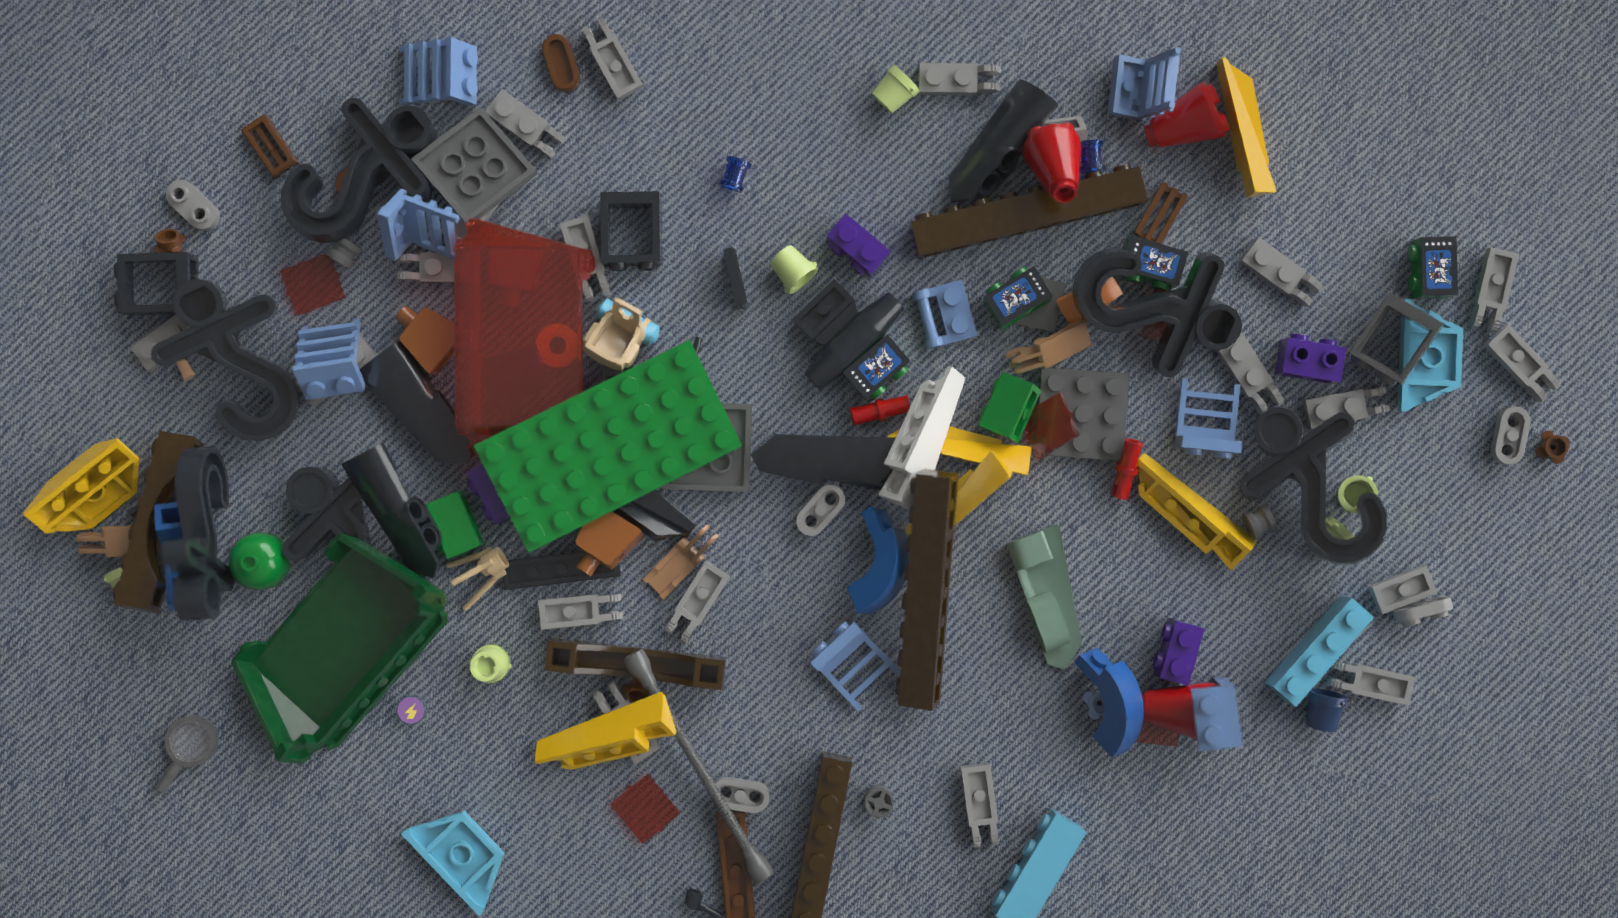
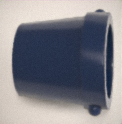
(1324, 709)

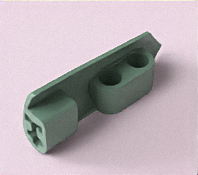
(1048, 591)

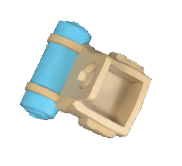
(618, 334)

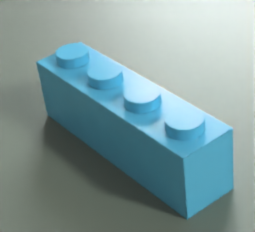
(1319, 650)
(1040, 867)

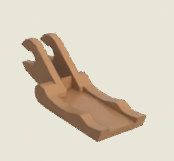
(1051, 349)
(114, 541)
(677, 564)

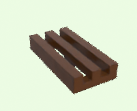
(284, 166)
(1172, 193)

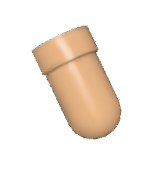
(185, 369)

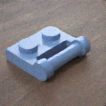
(953, 310)

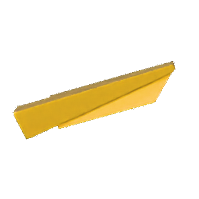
(1245, 129)
(974, 448)
(978, 485)
(1192, 513)
(610, 735)

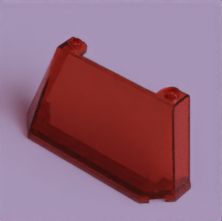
(515, 326)

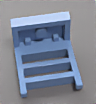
(452, 72)
(1143, 86)
(404, 223)
(328, 360)
(1200, 439)
(845, 641)
(1216, 716)

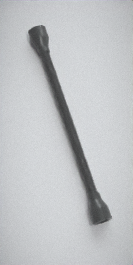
(756, 864)

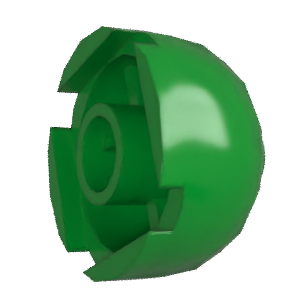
(258, 561)

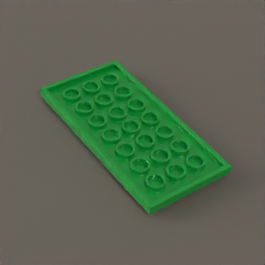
(608, 445)

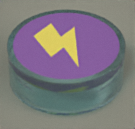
(411, 709)

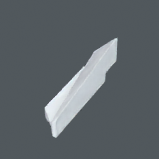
(921, 435)

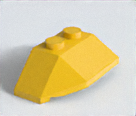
(86, 489)

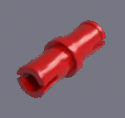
(880, 410)
(1126, 468)

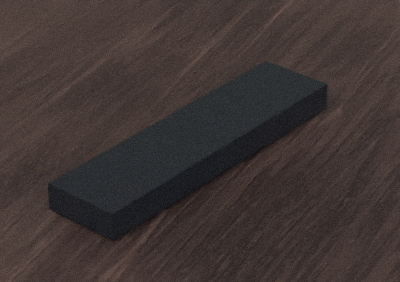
(551, 570)

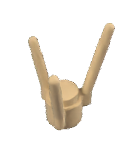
(492, 563)

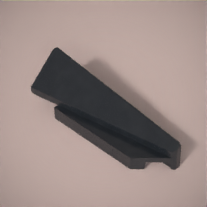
(656, 517)

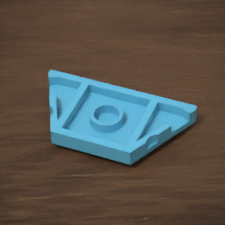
(1439, 367)
(460, 855)

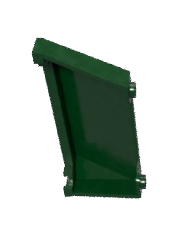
(338, 649)

